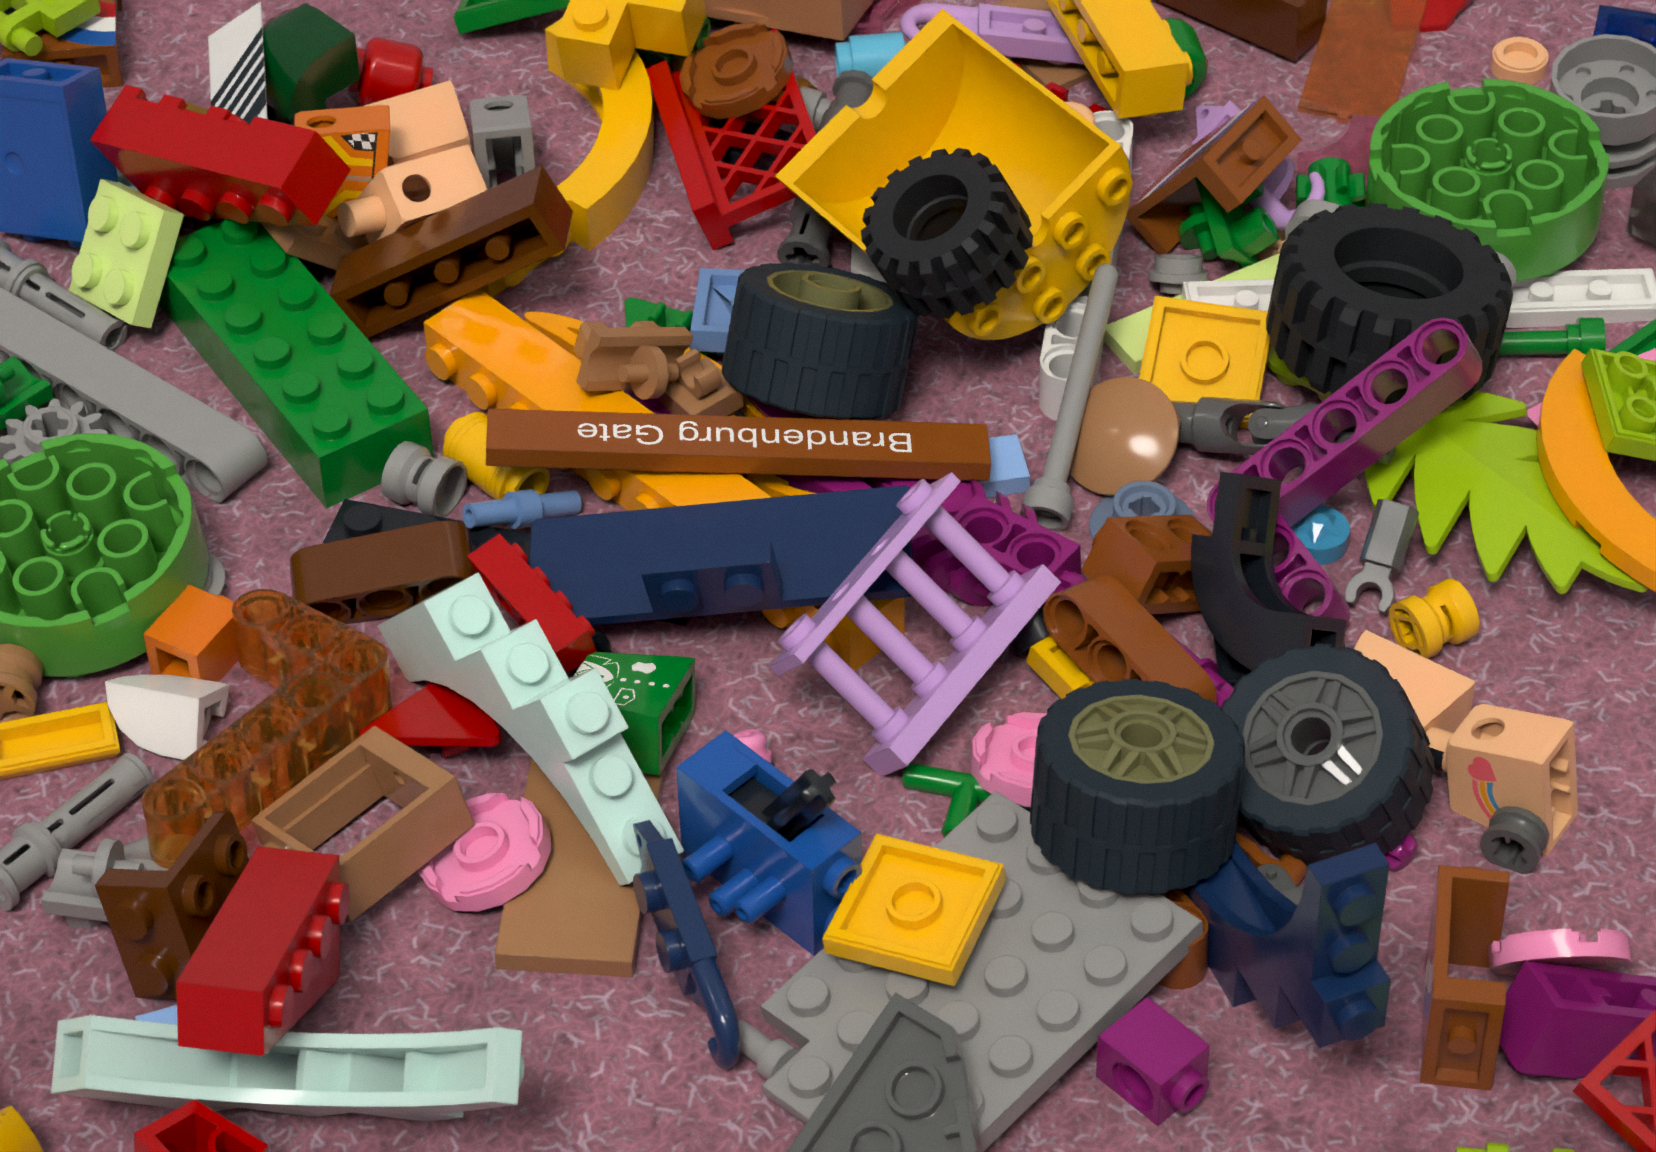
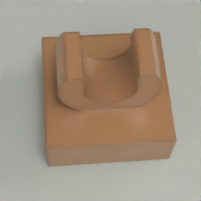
(700, 389)

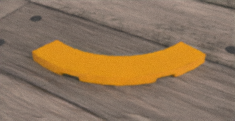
(1585, 479)

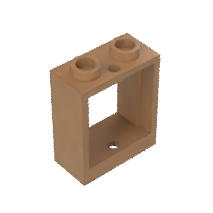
(346, 786)

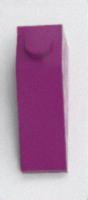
(1571, 1017)

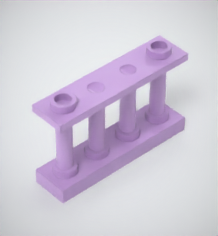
(976, 640)

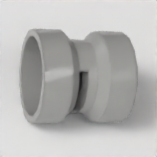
(424, 480)

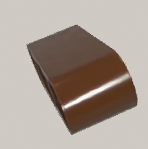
(381, 571)

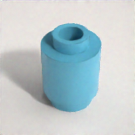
(867, 52)

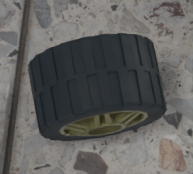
(819, 341)
(1136, 786)

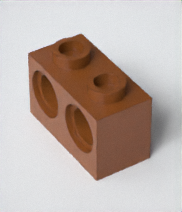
(1149, 559)

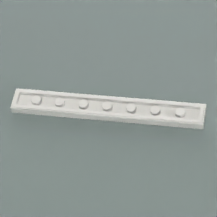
(1536, 302)

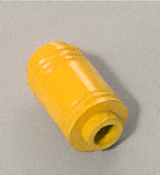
(467, 443)

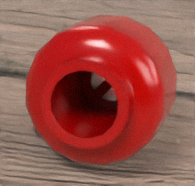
(389, 70)

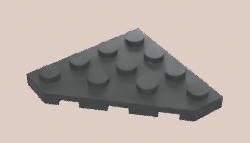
(898, 1091)

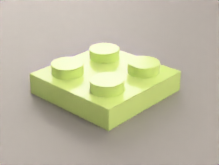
(125, 253)

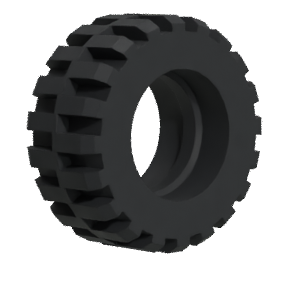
(1369, 279)

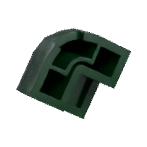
(306, 61)

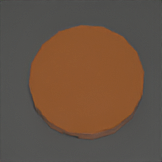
(736, 71)

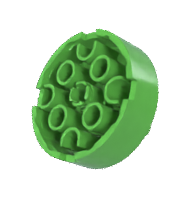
(1495, 161)
(93, 550)

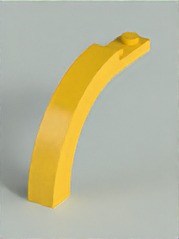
(617, 166)

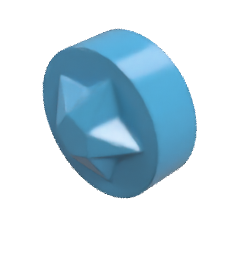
(1324, 534)

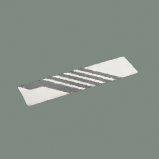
(238, 66)

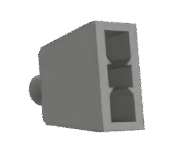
(501, 136)

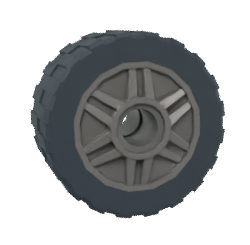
(1329, 754)

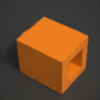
(193, 637)

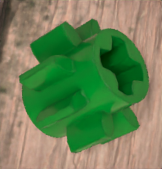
(1340, 183)

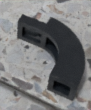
(1238, 579)

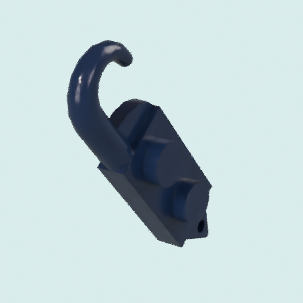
(684, 939)

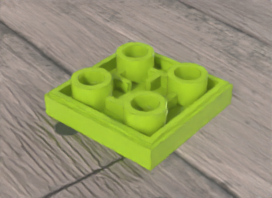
(1623, 401)

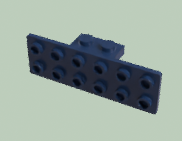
(715, 555)

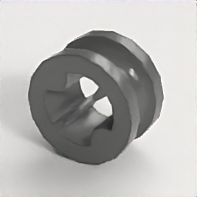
(1514, 839)

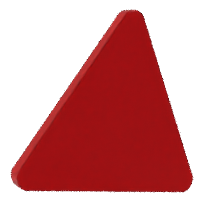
(439, 719)

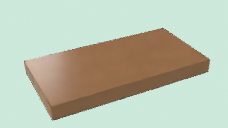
(575, 909)

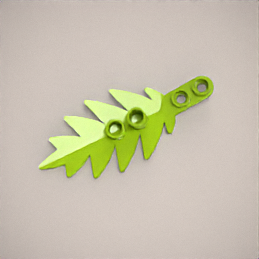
(1497, 473)

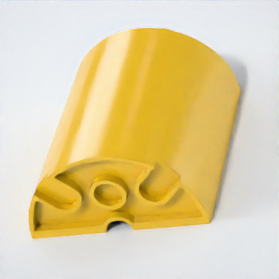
(964, 94)

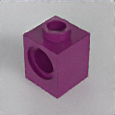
(1153, 1062)

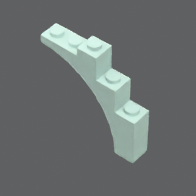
(558, 720)
(301, 1075)

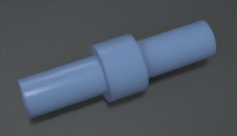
(521, 508)

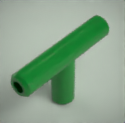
(955, 784)

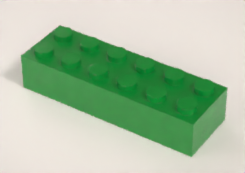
(291, 358)

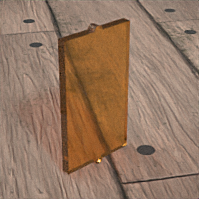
(1362, 58)

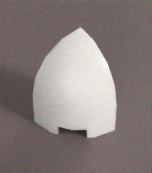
(166, 711)

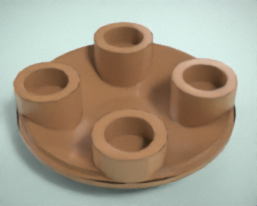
(1124, 435)

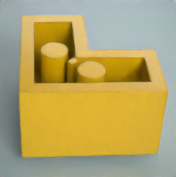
(601, 35)

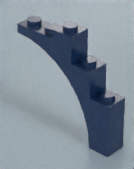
(1306, 958)

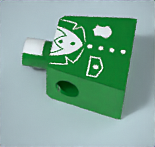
(653, 698)

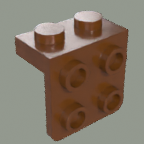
(165, 914)

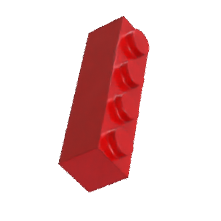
(528, 596)

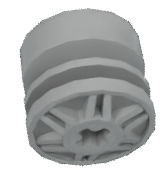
(1616, 87)

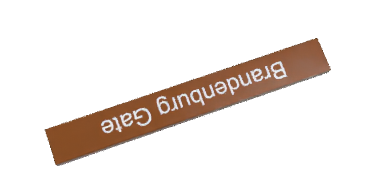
(736, 444)

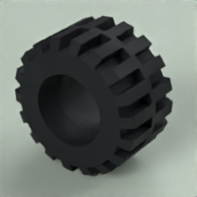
(947, 233)

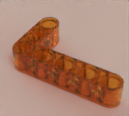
(328, 691)

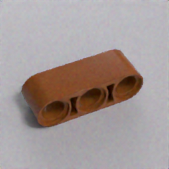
(1118, 638)

